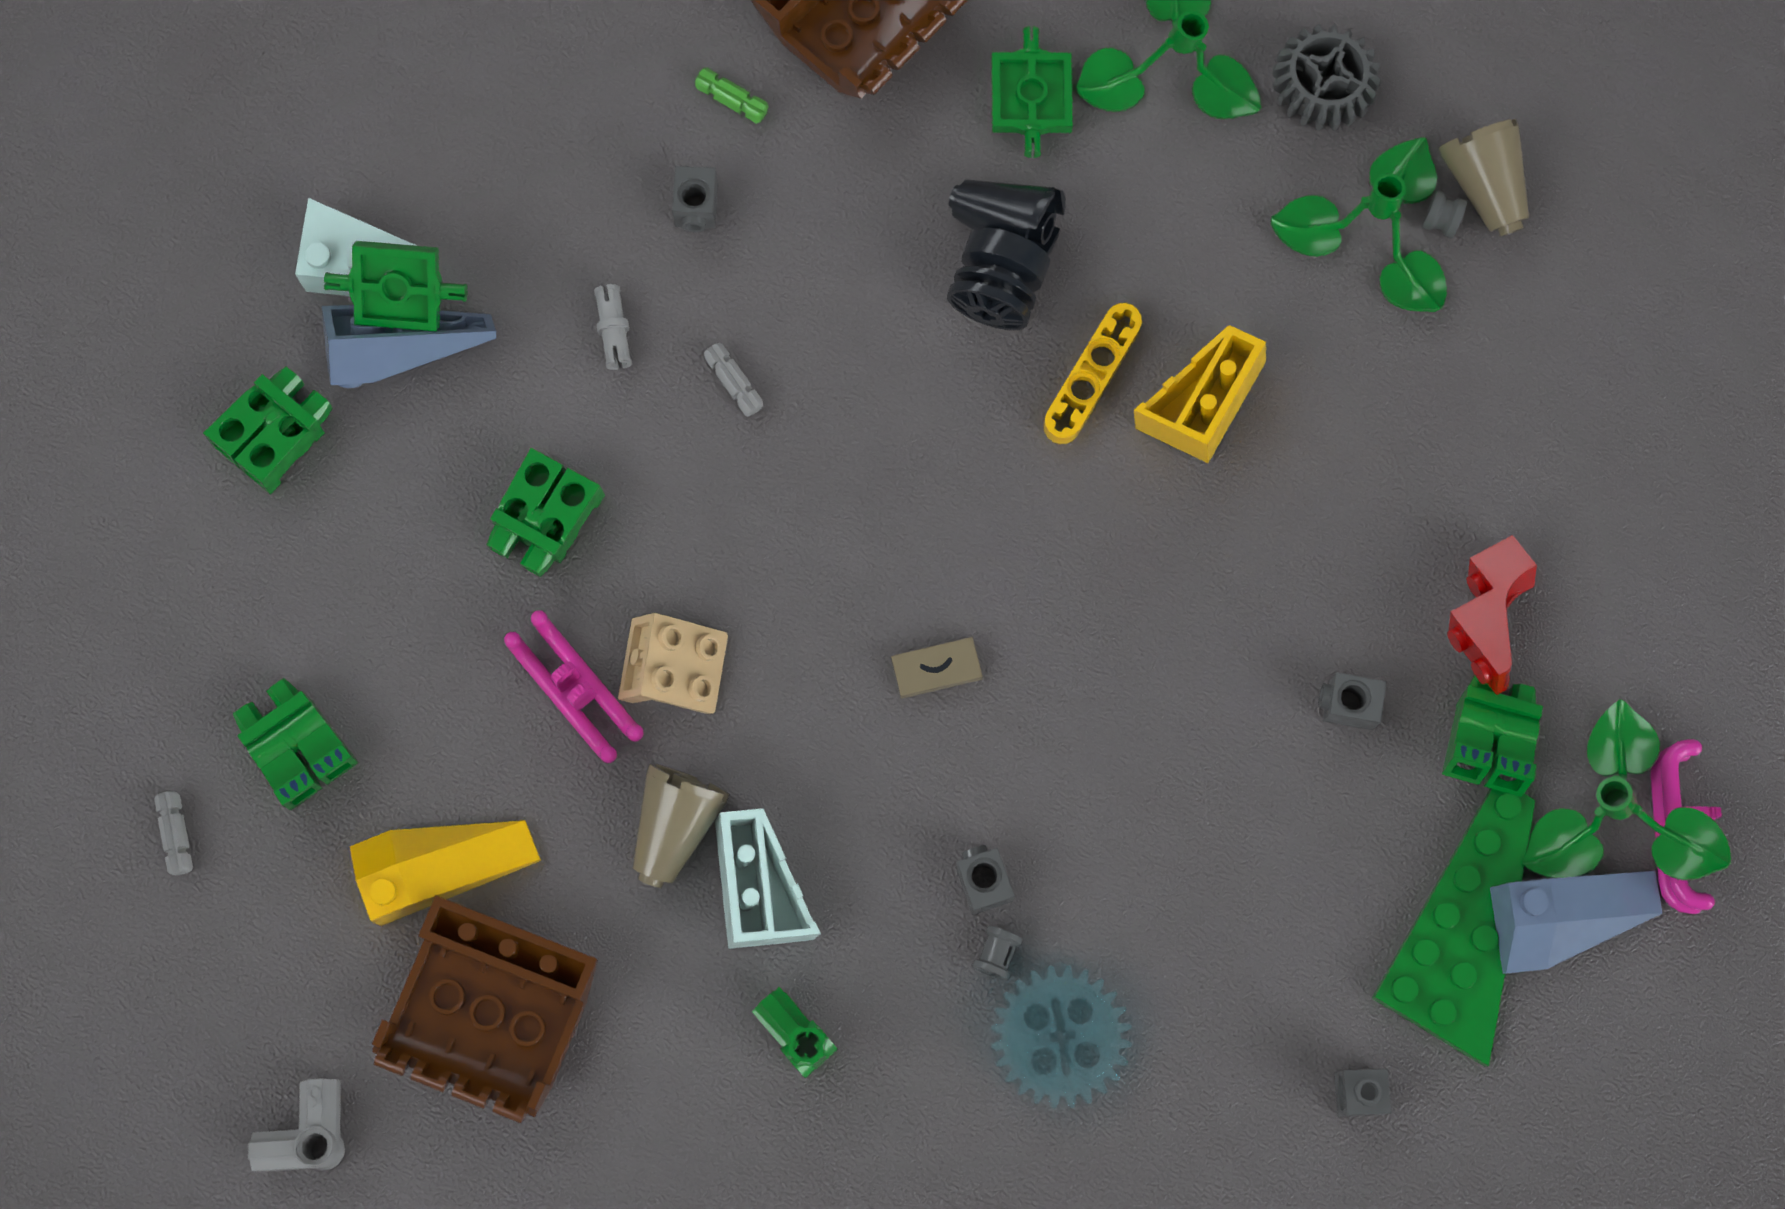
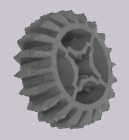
(1301, 60)

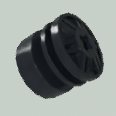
(998, 278)

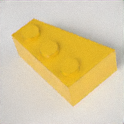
(1205, 396)

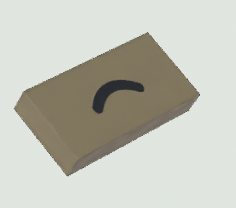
(936, 667)

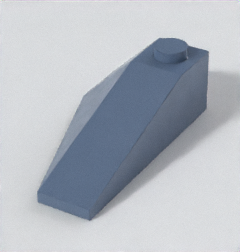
(374, 353)
(1561, 917)

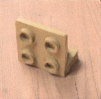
(673, 663)

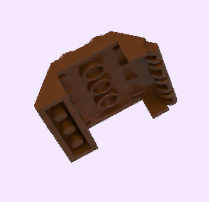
(855, 40)
(486, 1011)

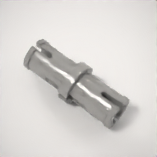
(613, 327)

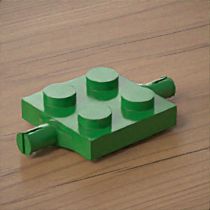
(1031, 92)
(395, 286)

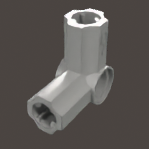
(292, 1148)

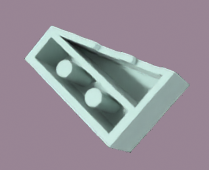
(328, 245)
(757, 885)

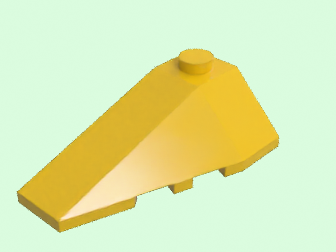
(408, 867)

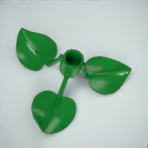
(1220, 91)
(1396, 176)
(1623, 744)

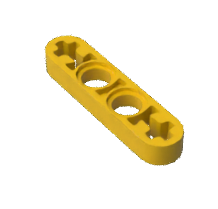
(1095, 374)

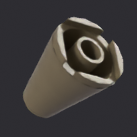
(1491, 174)
(673, 822)

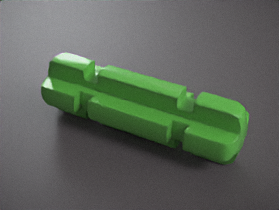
(731, 95)

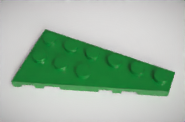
(1450, 961)

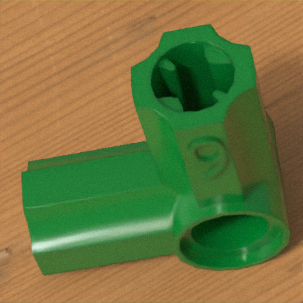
(799, 1038)

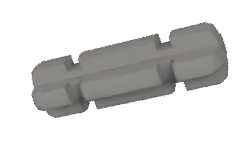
(733, 379)
(173, 833)

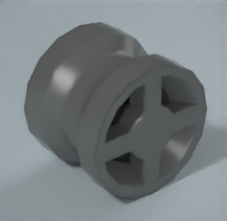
(1444, 214)

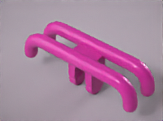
(573, 687)
(1665, 798)

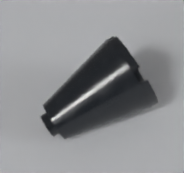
(1010, 207)

